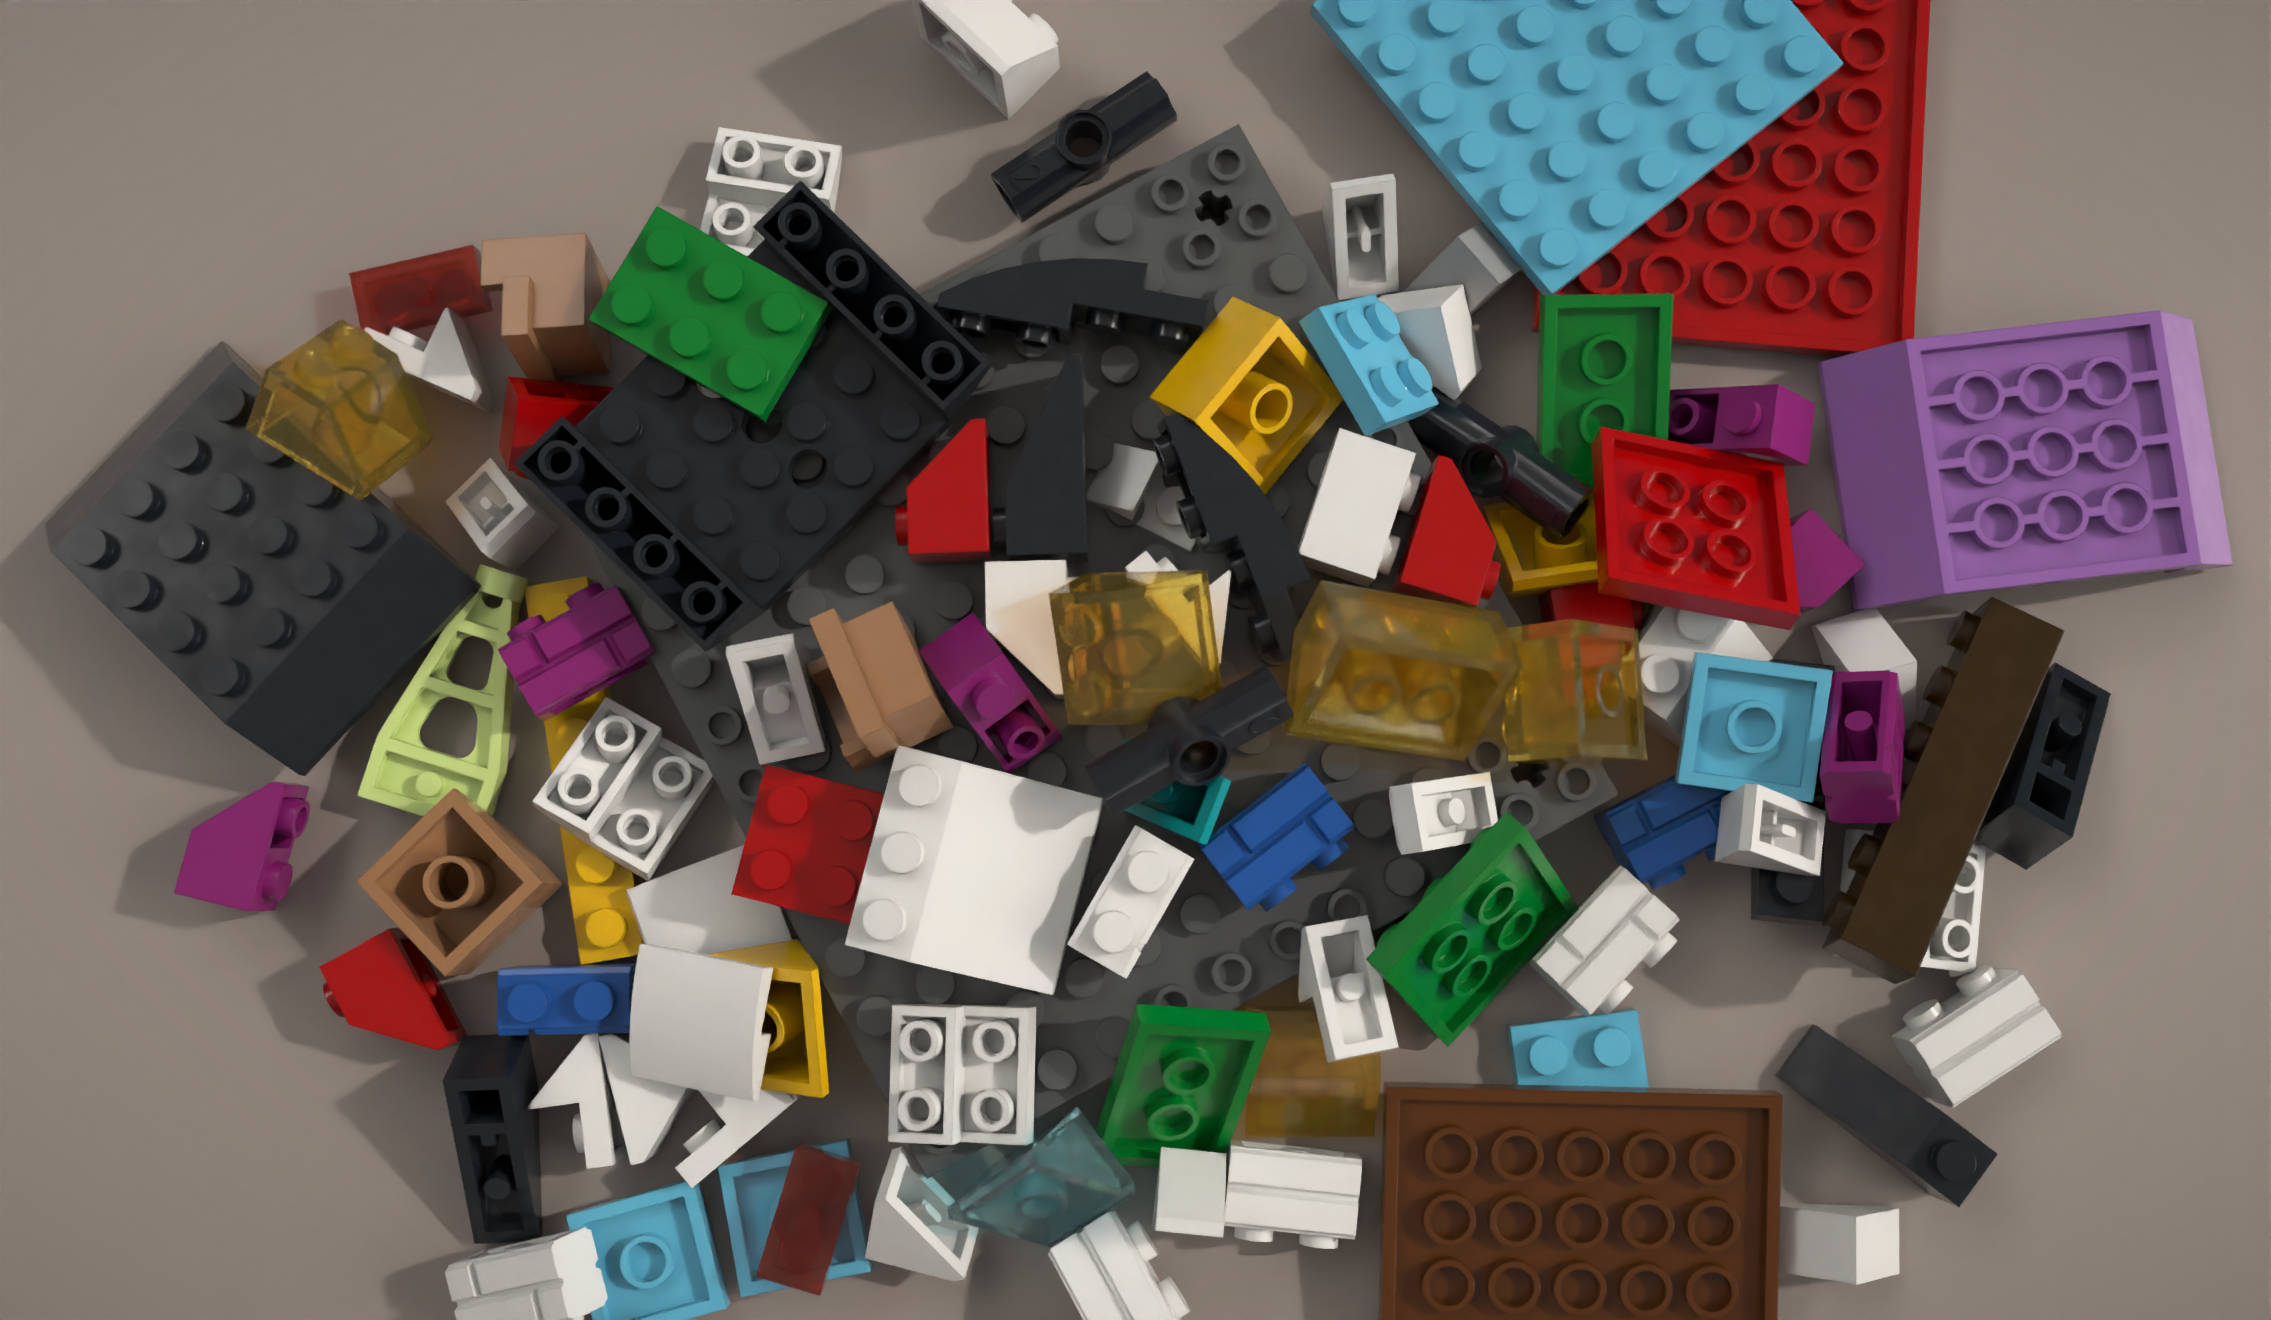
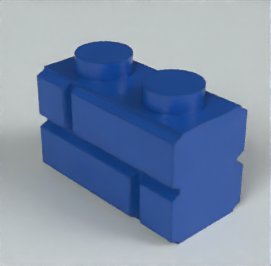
(1662, 829)
(1277, 838)
(564, 999)

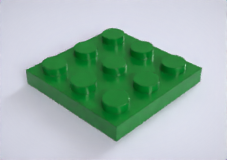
(1474, 929)

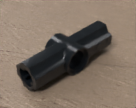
(1115, 123)
(1527, 477)
(1189, 740)

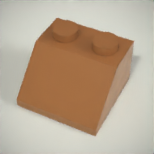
(459, 884)

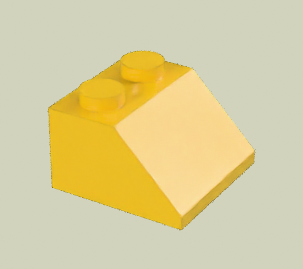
(1251, 390)

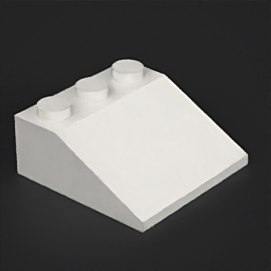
(974, 871)

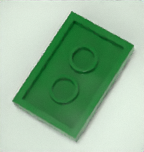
(710, 313)
(1598, 367)
(1181, 1081)

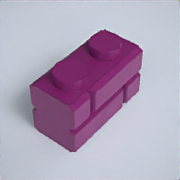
(576, 651)
(1863, 747)

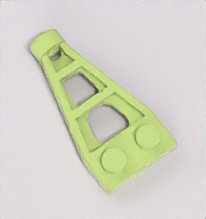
(417, 777)

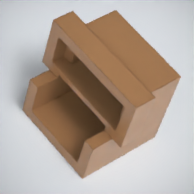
(547, 302)
(875, 684)

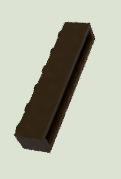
(1946, 790)

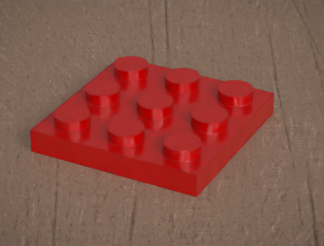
(1693, 529)

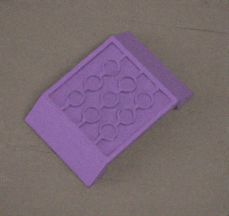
(2024, 458)

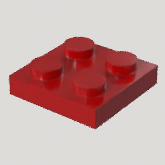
(807, 844)

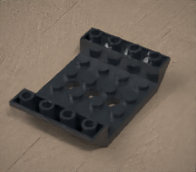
(717, 518)

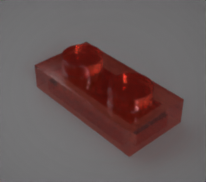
(419, 289)
(809, 1219)

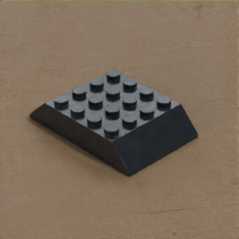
(255, 571)

